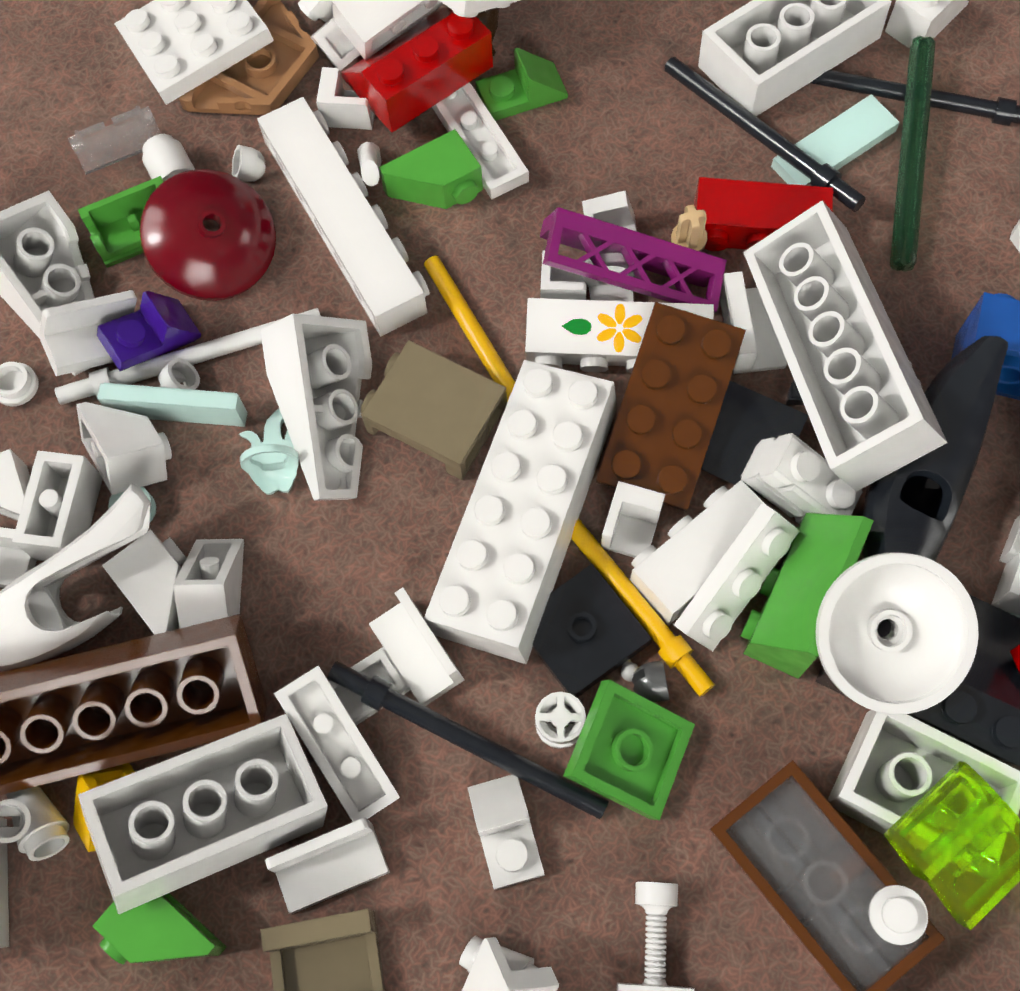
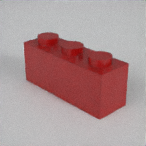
(749, 211)

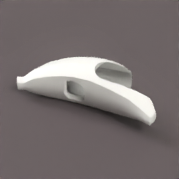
(30, 607)

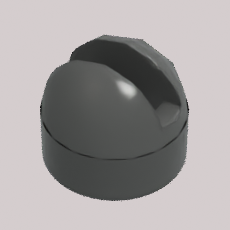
(651, 681)

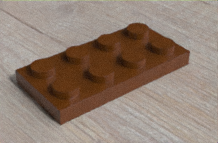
(671, 404)

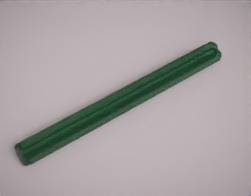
(912, 154)

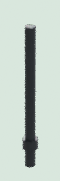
(1000, 111)
(819, 174)
(379, 693)

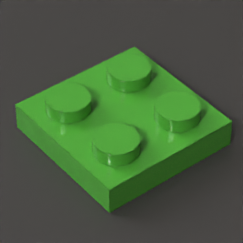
(629, 750)

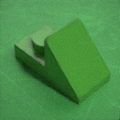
(527, 87)

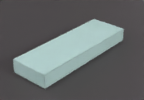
(842, 138)
(175, 404)

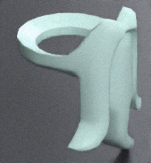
(273, 461)

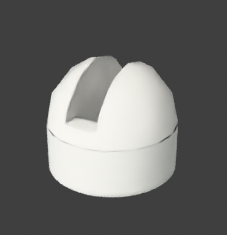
(248, 164)
(177, 372)
(14, 808)

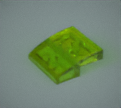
(961, 844)

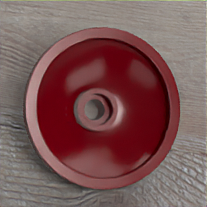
(204, 261)

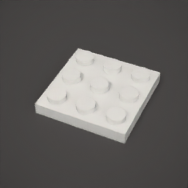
(191, 40)

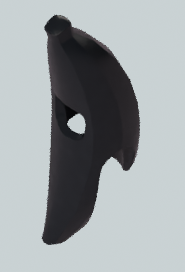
(921, 500)

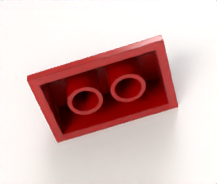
(422, 67)

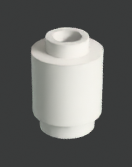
(165, 157)

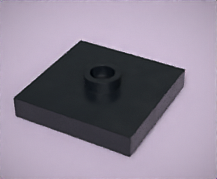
(587, 632)

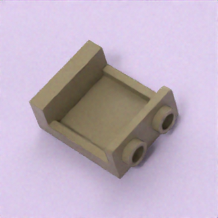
(435, 407)
(326, 954)

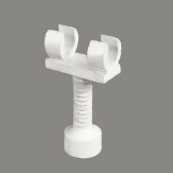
(656, 900)

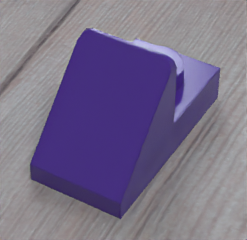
(149, 332)

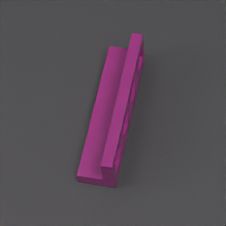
(639, 251)

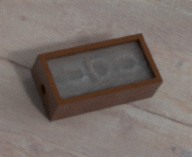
(818, 880)

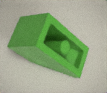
(434, 173)
(155, 933)

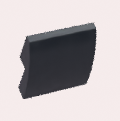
(741, 425)

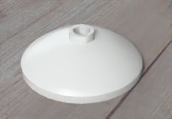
(929, 637)

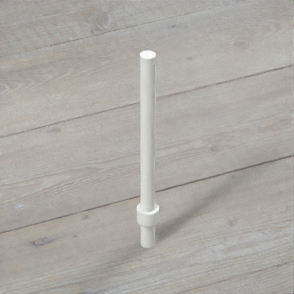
(151, 368)

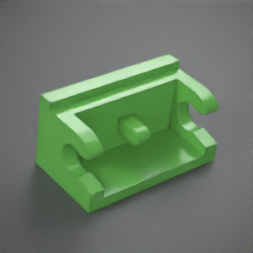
(117, 221)

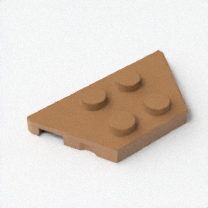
(263, 78)

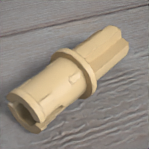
(691, 229)

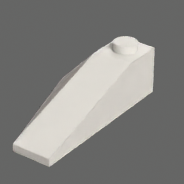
(40, 260)
(317, 380)

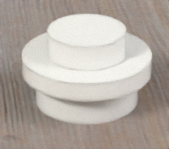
(17, 383)
(898, 914)

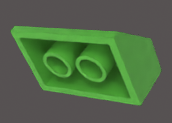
(787, 624)

